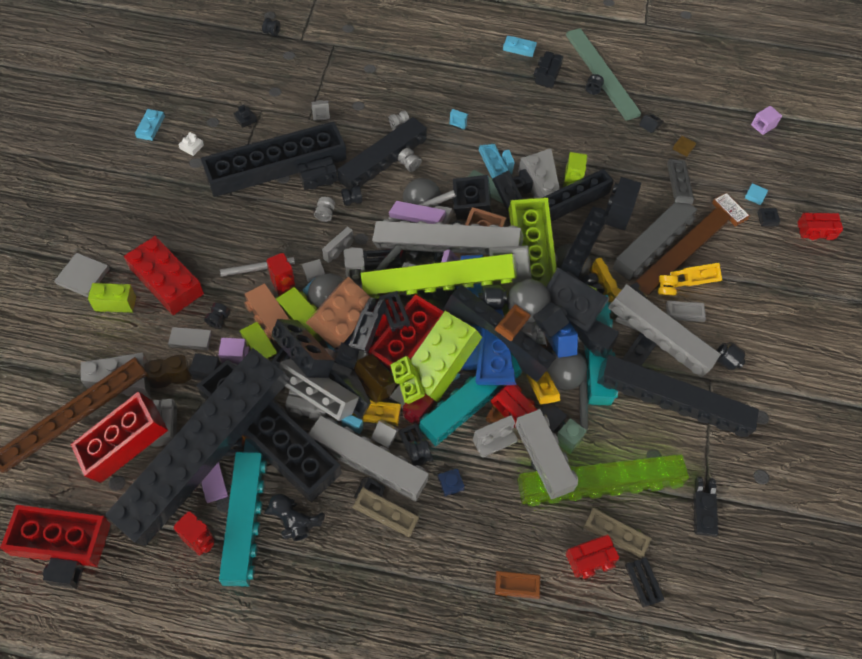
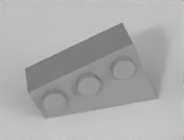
(542, 171)
(96, 370)

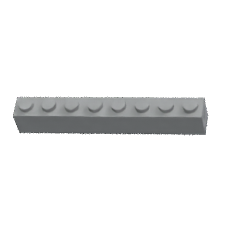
(443, 237)

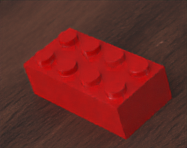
(164, 275)
(406, 341)
(118, 437)
(55, 534)

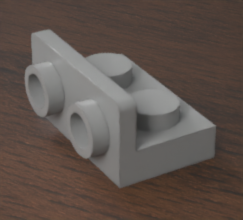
(495, 436)

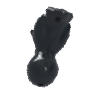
(295, 522)

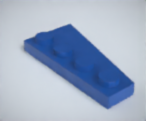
(494, 361)

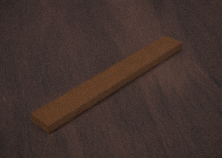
(683, 250)
(70, 414)

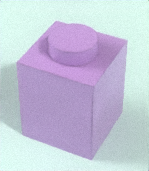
(766, 120)
(233, 350)

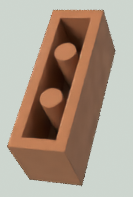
(265, 309)

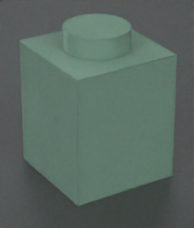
(570, 435)

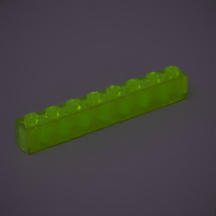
(610, 479)

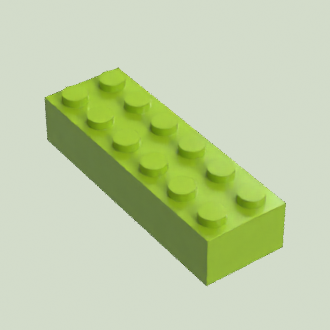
(535, 223)

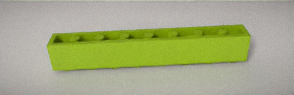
(440, 275)

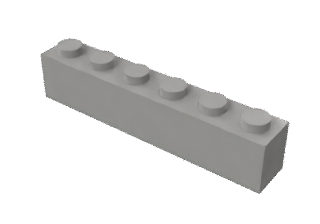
(664, 331)
(369, 458)

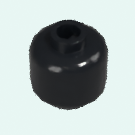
(494, 296)
(731, 356)

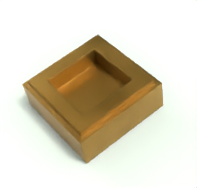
(684, 146)

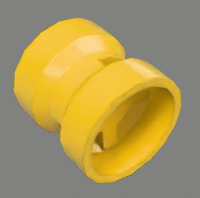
(668, 281)

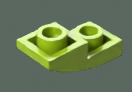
(257, 339)
(409, 381)

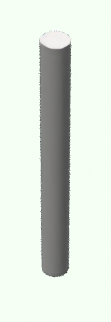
(432, 202)
(249, 268)

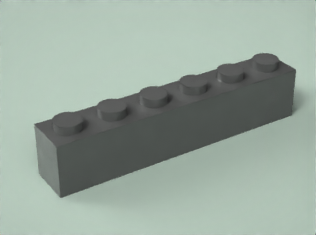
(654, 239)

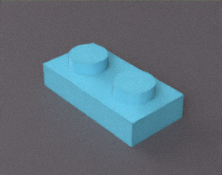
(519, 46)
(149, 124)

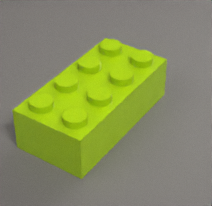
(444, 354)

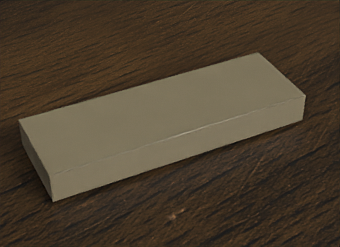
(385, 512)
(620, 533)

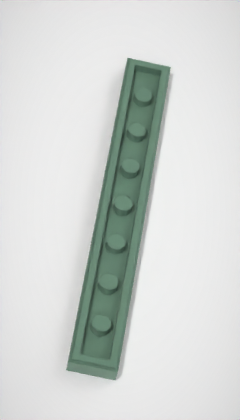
(597, 66)

